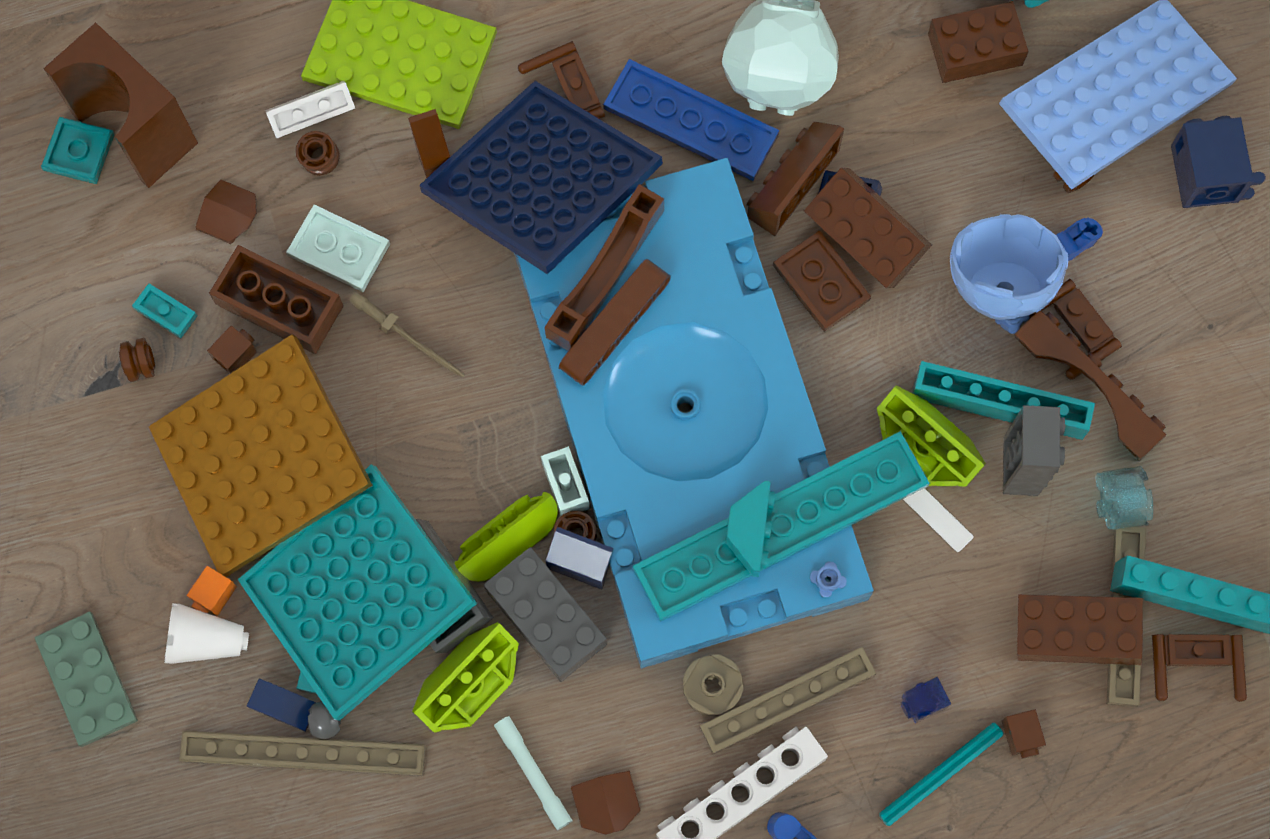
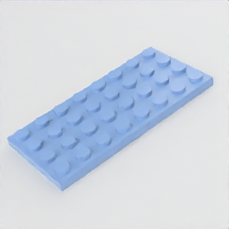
(1117, 92)

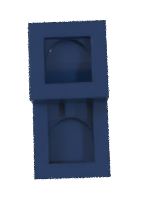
(280, 704)

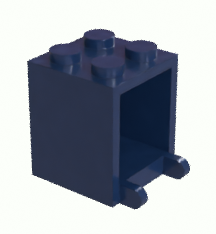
(1213, 163)

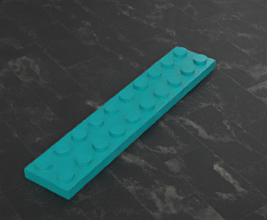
(799, 519)

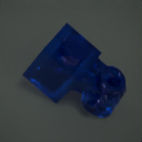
(925, 700)

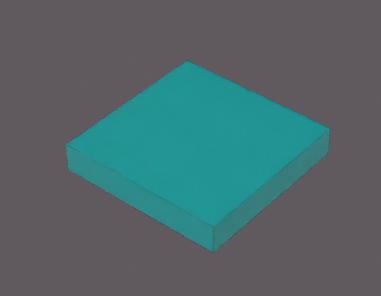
(77, 150)

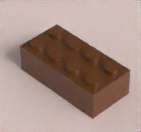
(867, 227)
(276, 298)
(1080, 629)

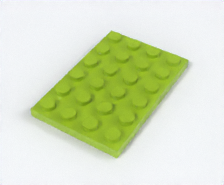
(401, 56)

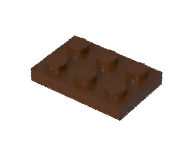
(821, 281)

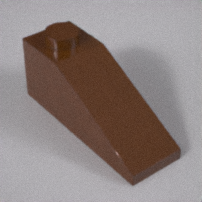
(429, 140)

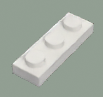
(310, 109)

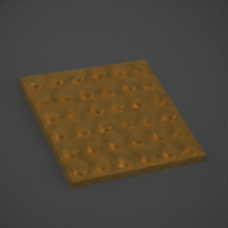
(259, 456)

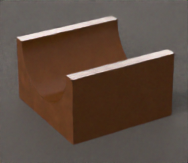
(101, 77)

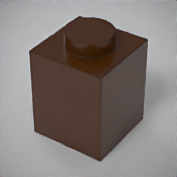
(232, 349)
(1024, 734)

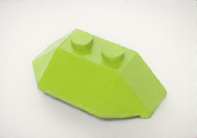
(938, 445)
(468, 680)

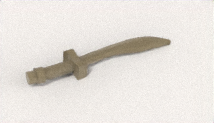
(388, 322)

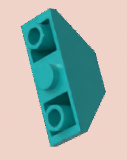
(749, 527)

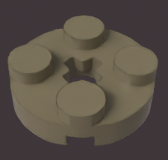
(729, 680)

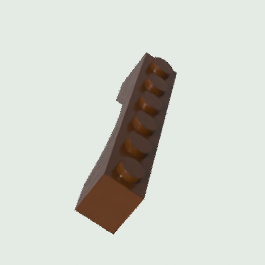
(588, 296)
(1046, 341)

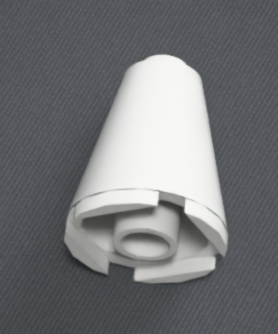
(202, 636)

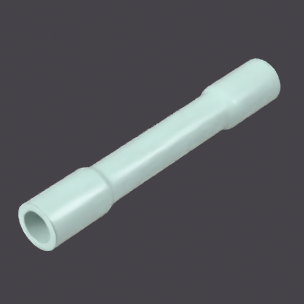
(551, 803)

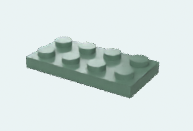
(85, 679)

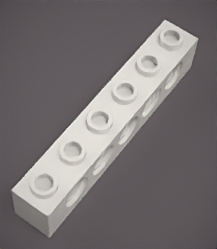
(809, 756)

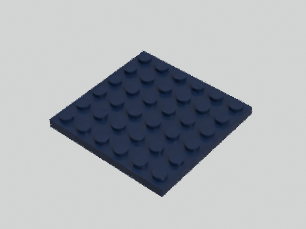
(541, 176)

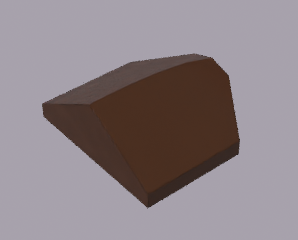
(226, 212)
(606, 802)

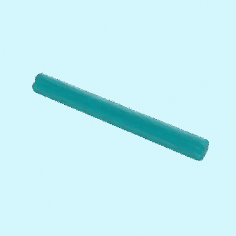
(941, 774)

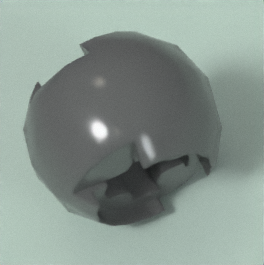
(321, 722)

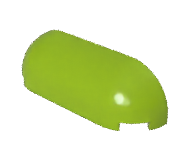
(507, 536)

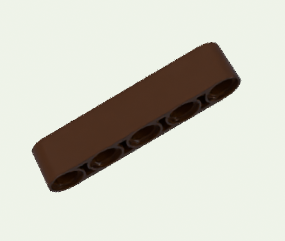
(614, 322)

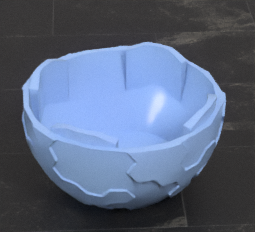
(1007, 266)

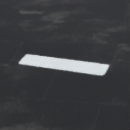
(939, 519)

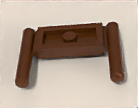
(571, 76)
(1084, 323)
(1198, 651)

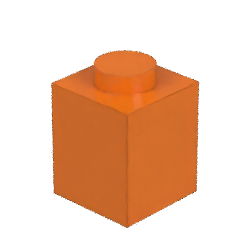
(211, 591)

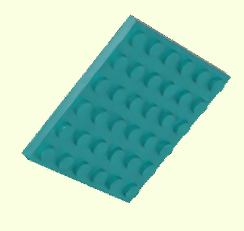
(357, 595)

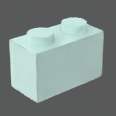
(565, 481)

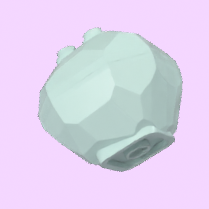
(781, 55)

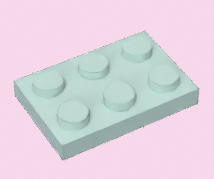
(338, 248)

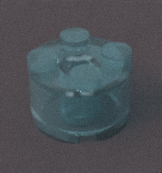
(1124, 498)

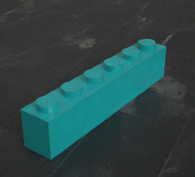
(996, 397)
(1192, 593)

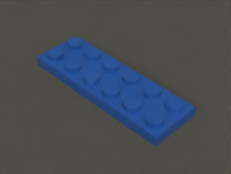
(690, 119)

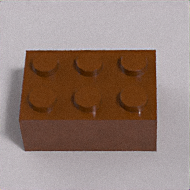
(977, 42)

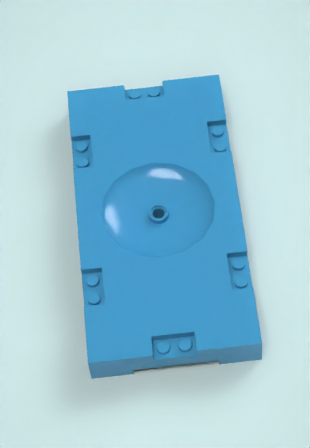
(673, 473)

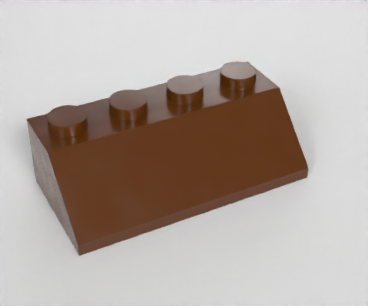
(795, 176)

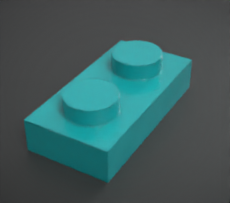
(164, 310)

